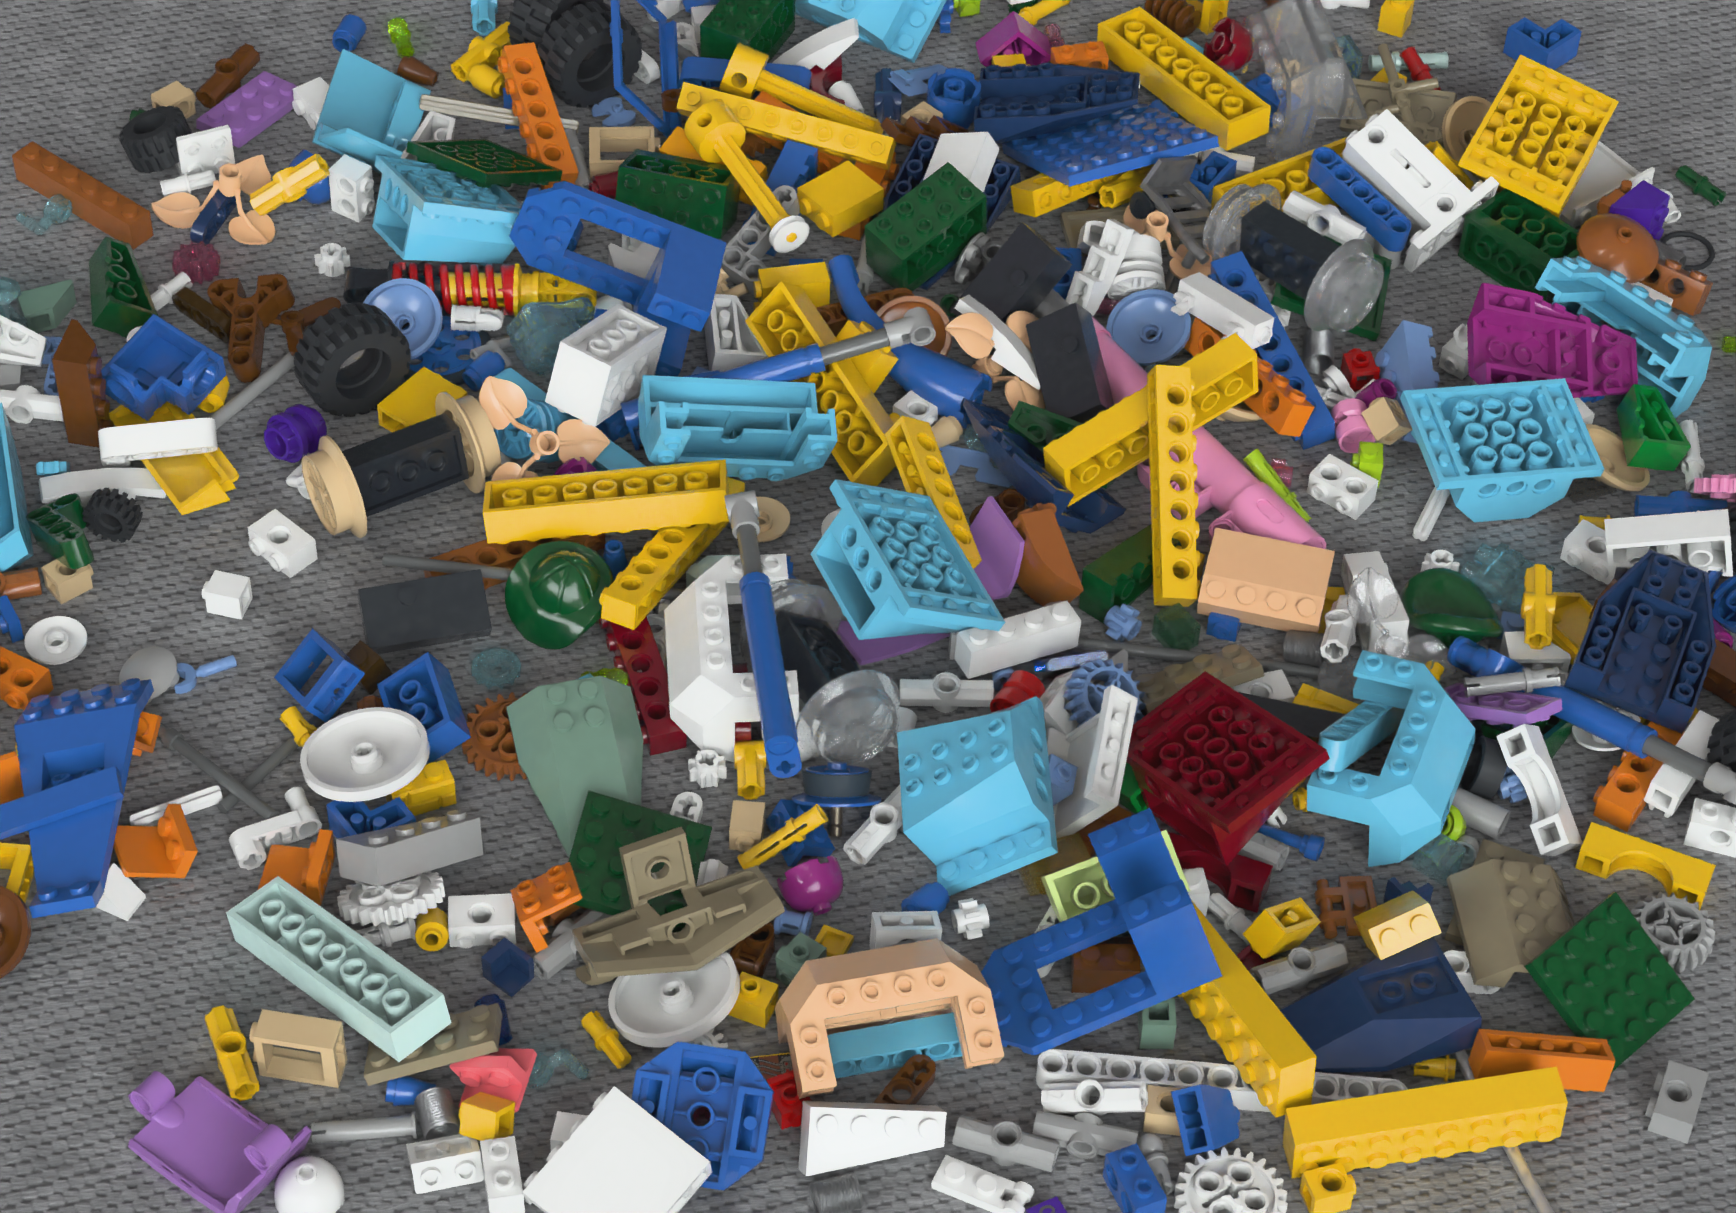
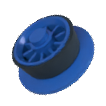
(836, 787)

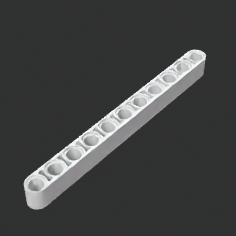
(1104, 1067)

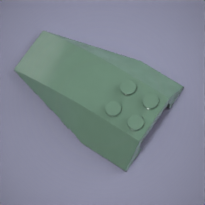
(575, 742)

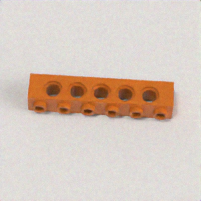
(536, 109)
(1276, 401)

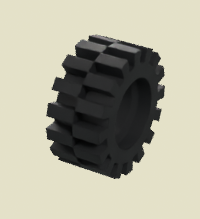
(112, 515)

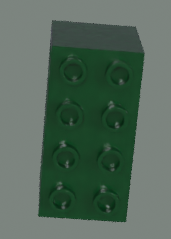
(755, 23)
(680, 191)
(925, 228)
(1515, 240)

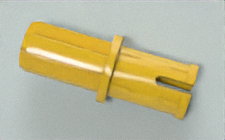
(606, 1039)

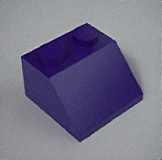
(1645, 205)

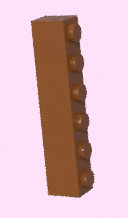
(89, 197)

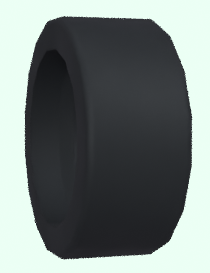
(1484, 768)

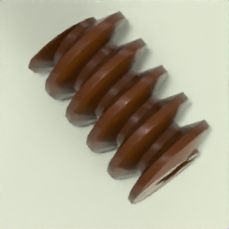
(1175, 15)

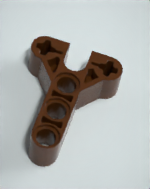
(250, 318)

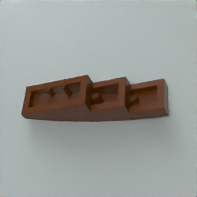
(908, 132)

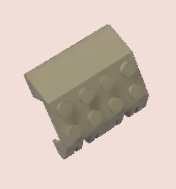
(1507, 916)

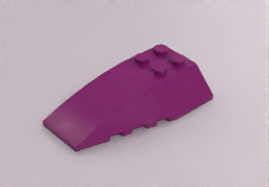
(1528, 339)

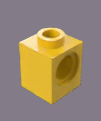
(1333, 1177)

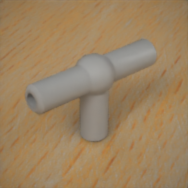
(494, 346)

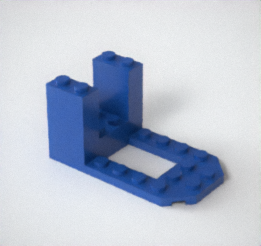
(677, 286)
(1148, 904)

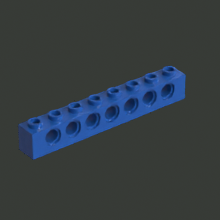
(1236, 271)

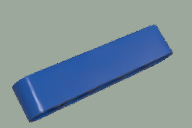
(710, 71)
(1359, 199)

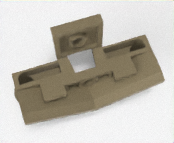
(643, 941)

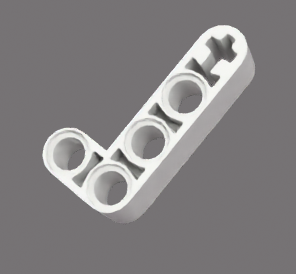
(156, 440)

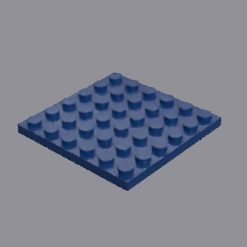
(1110, 145)

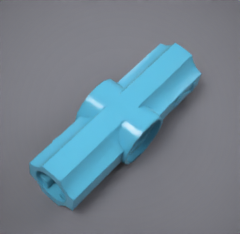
(484, 16)

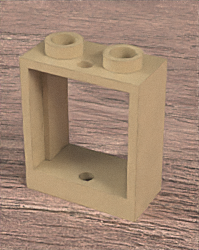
(618, 140)
(300, 1033)

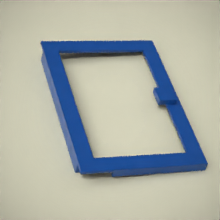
(668, 63)

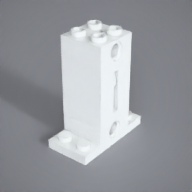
(1414, 183)

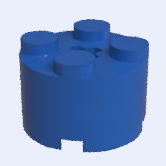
(955, 95)

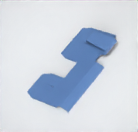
(914, 80)
(986, 473)

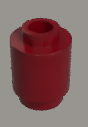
(605, 184)

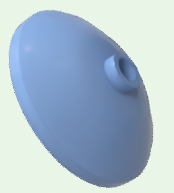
(411, 303)
(1145, 315)

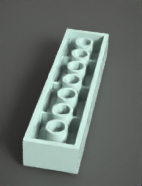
(339, 968)

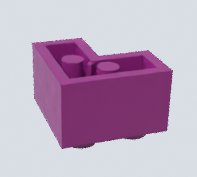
(1014, 36)

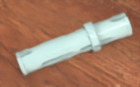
(1434, 60)

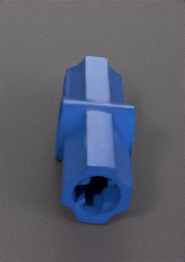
(1674, 503)

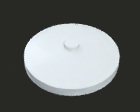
(364, 754)
(674, 1005)

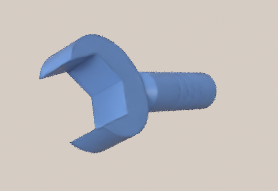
(189, 674)

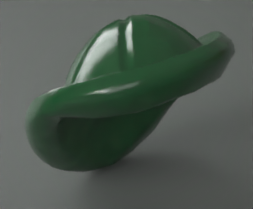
(556, 592)
(1449, 606)

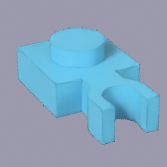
(52, 468)

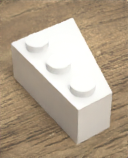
(729, 337)

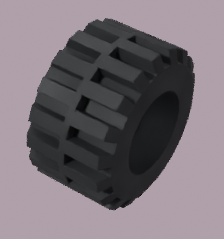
(152, 137)

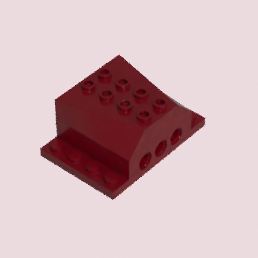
(1217, 764)

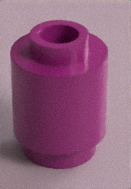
(1377, 389)

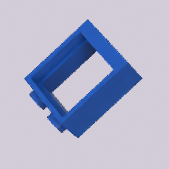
(340, 674)

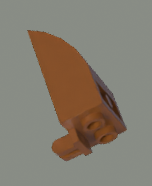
(1046, 564)

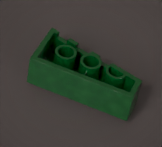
(118, 289)
(1118, 575)

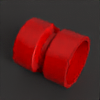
(1017, 689)

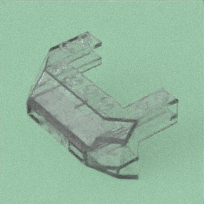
(1306, 71)

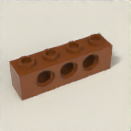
(1695, 286)

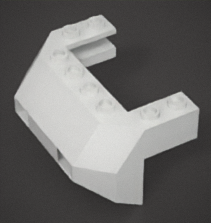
(701, 680)

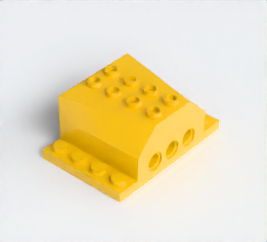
(1539, 134)

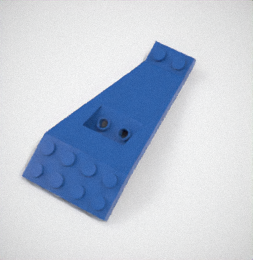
(61, 742)

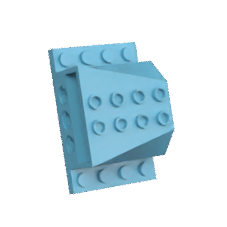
(886, 24)
(440, 216)
(1502, 445)
(899, 566)
(979, 794)

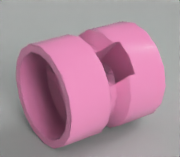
(1351, 425)

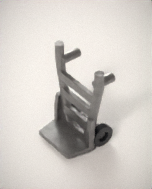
(1172, 178)

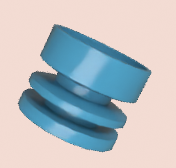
(538, 416)

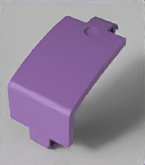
(209, 1143)

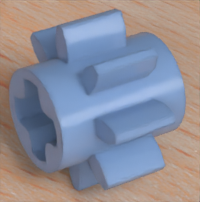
(1122, 622)
(1511, 787)

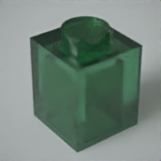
(1176, 628)

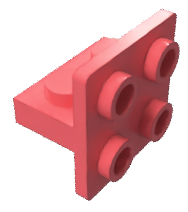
(497, 1073)

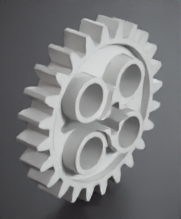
(391, 901)
(1227, 1194)

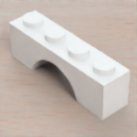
(1551, 816)

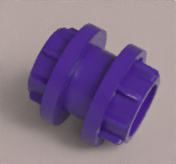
(294, 433)

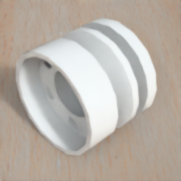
(1139, 268)

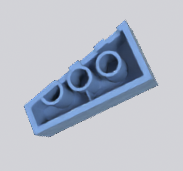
(1408, 361)

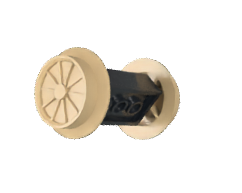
(401, 465)

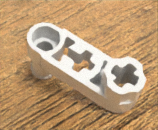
(253, 840)

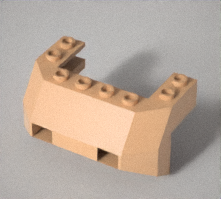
(878, 990)

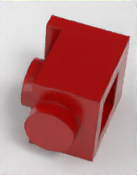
(1357, 364)
(786, 1102)

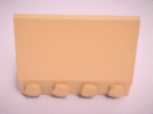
(1265, 581)

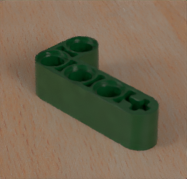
(60, 531)

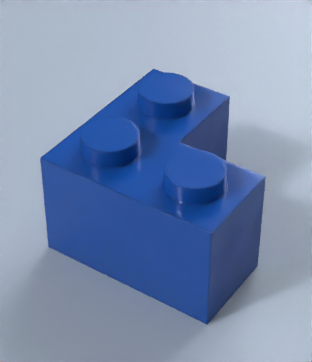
(1545, 46)
(1212, 172)
(356, 818)

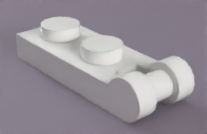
(981, 1187)

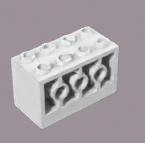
(604, 364)

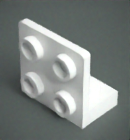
(205, 150)

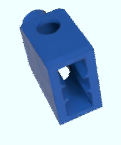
(1205, 1117)

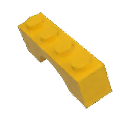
(1610, 851)

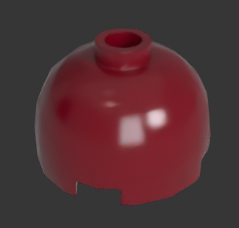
(1230, 45)

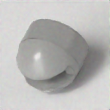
(1474, 847)

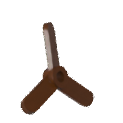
(294, 322)

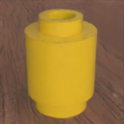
(487, 80)
(216, 397)
(432, 930)

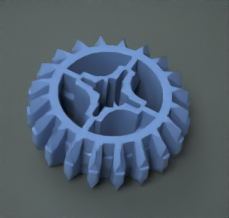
(1087, 698)

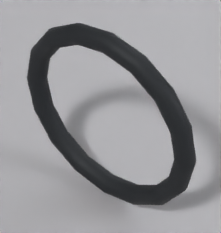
(1698, 237)

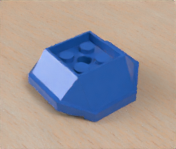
(726, 1084)

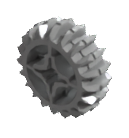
(1676, 925)

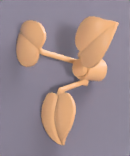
(249, 175)
(1156, 226)
(974, 336)
(507, 401)

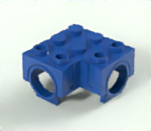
(162, 367)

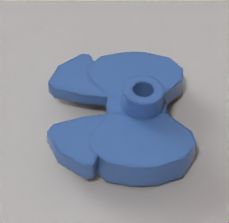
(617, 114)

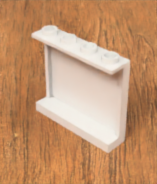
(1600, 178)
(1100, 754)
(618, 1164)

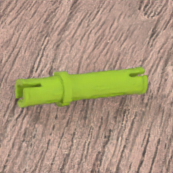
(1266, 474)

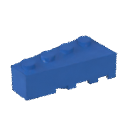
(793, 168)

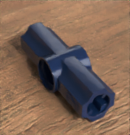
(886, 97)

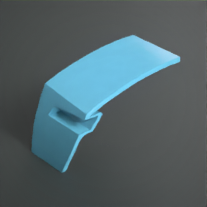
(368, 111)

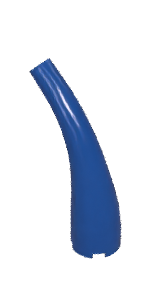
(918, 369)

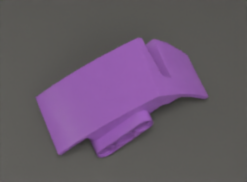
(1001, 557)

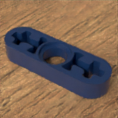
(212, 218)

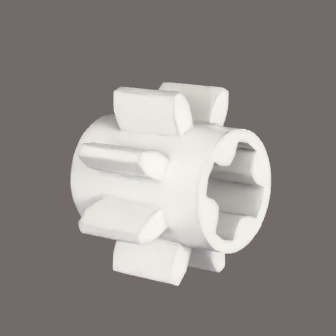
(332, 260)
(1439, 559)
(707, 768)
(970, 918)

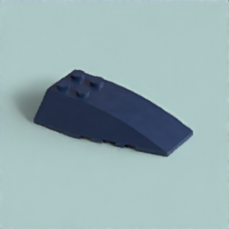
(1026, 471)

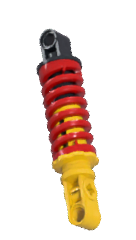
(505, 290)

